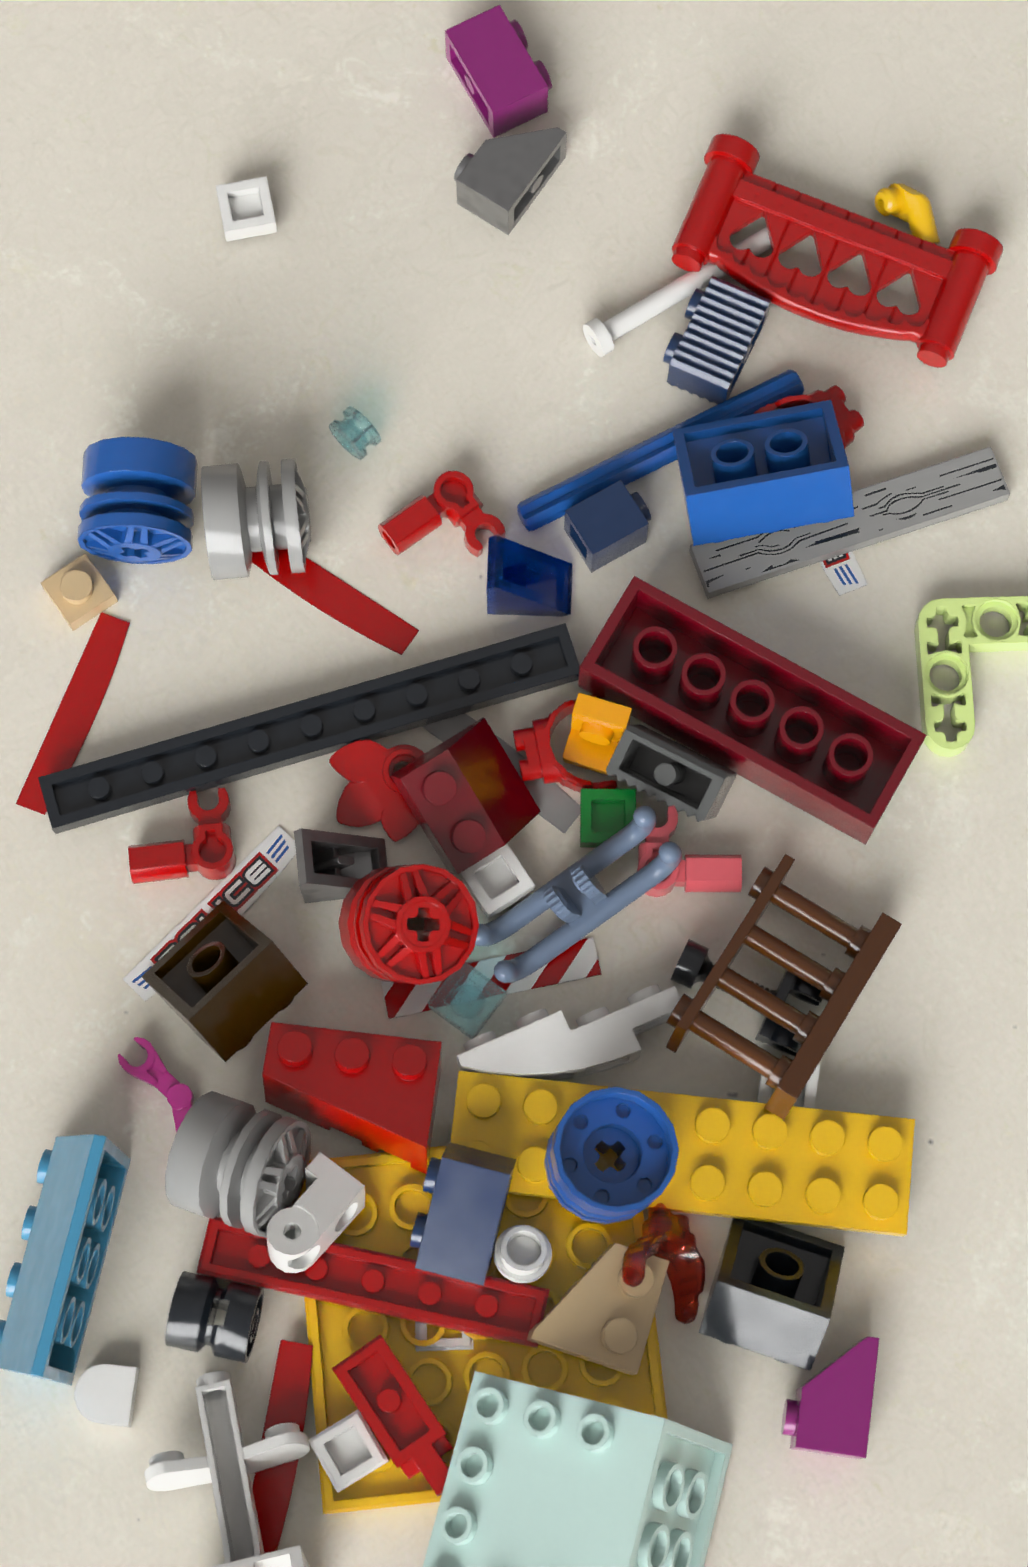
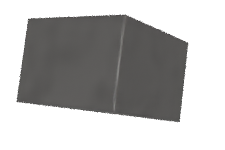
(334, 861)

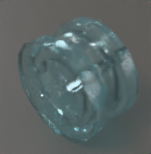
(355, 432)

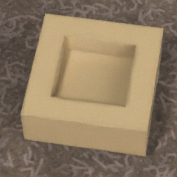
(79, 592)

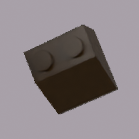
(225, 980)

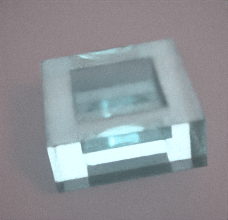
(467, 1000)

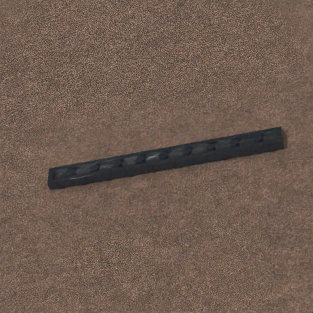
(309, 728)

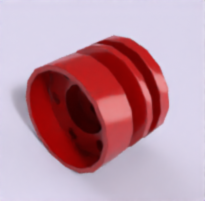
(377, 916)

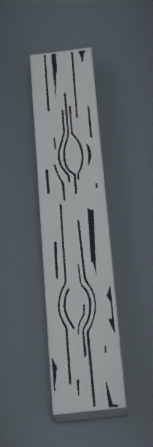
(879, 515)

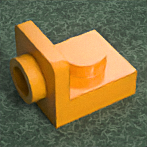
(595, 732)

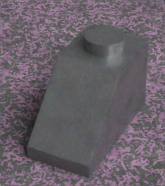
(508, 175)

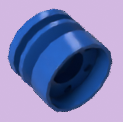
(137, 500)
(630, 1127)

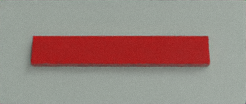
(379, 1285)

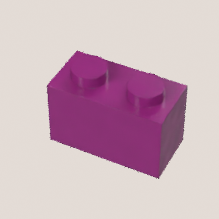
(497, 70)

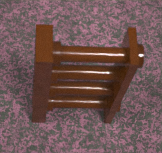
(810, 1030)

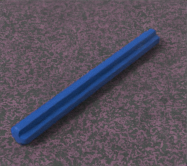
(647, 455)

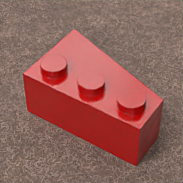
(358, 1084)

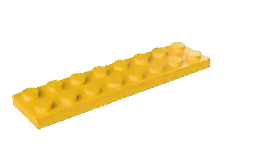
(731, 1155)

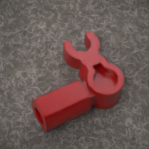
(452, 499)
(209, 854)

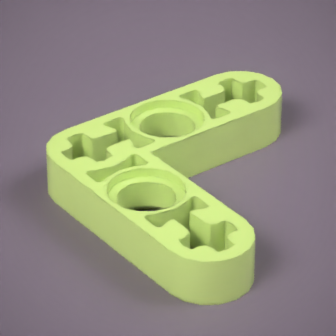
(965, 638)

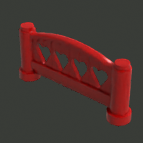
(943, 278)

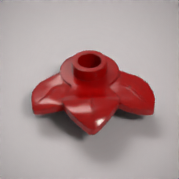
(371, 791)

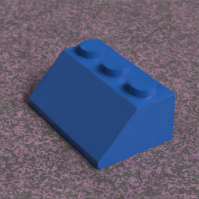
(763, 472)

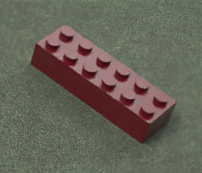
(750, 709)

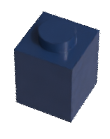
(607, 525)

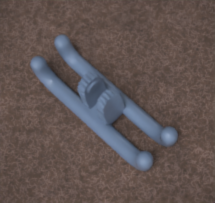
(580, 898)

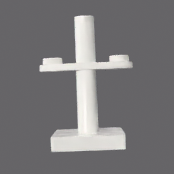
(228, 1470)

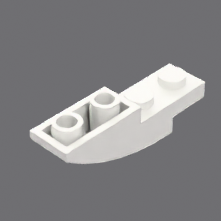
(551, 1051)

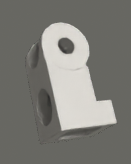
(317, 1218)

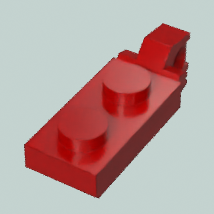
(396, 1411)

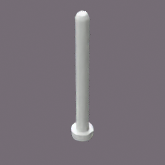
(601, 335)

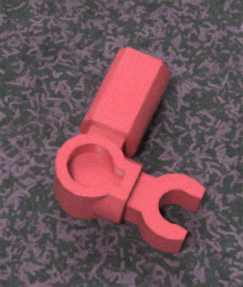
(695, 872)

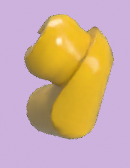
(910, 207)

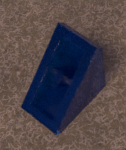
(526, 581)

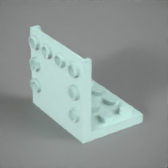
(573, 1484)

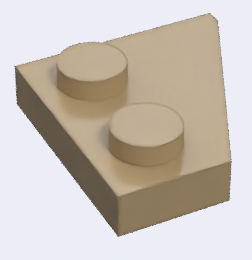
(604, 1316)

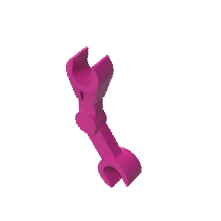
(155, 1074)

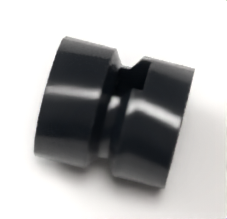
(194, 1313)

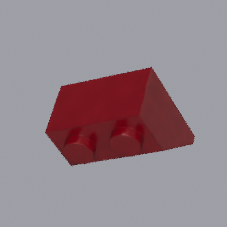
(466, 796)

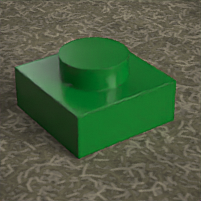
(604, 814)

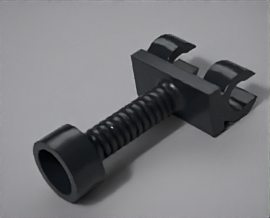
(695, 967)

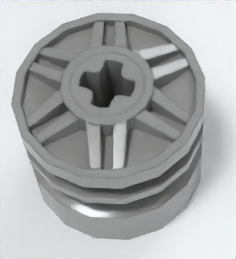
(254, 519)
(237, 1162)

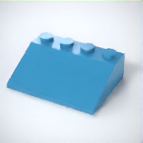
(63, 1257)

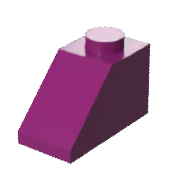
(835, 1405)

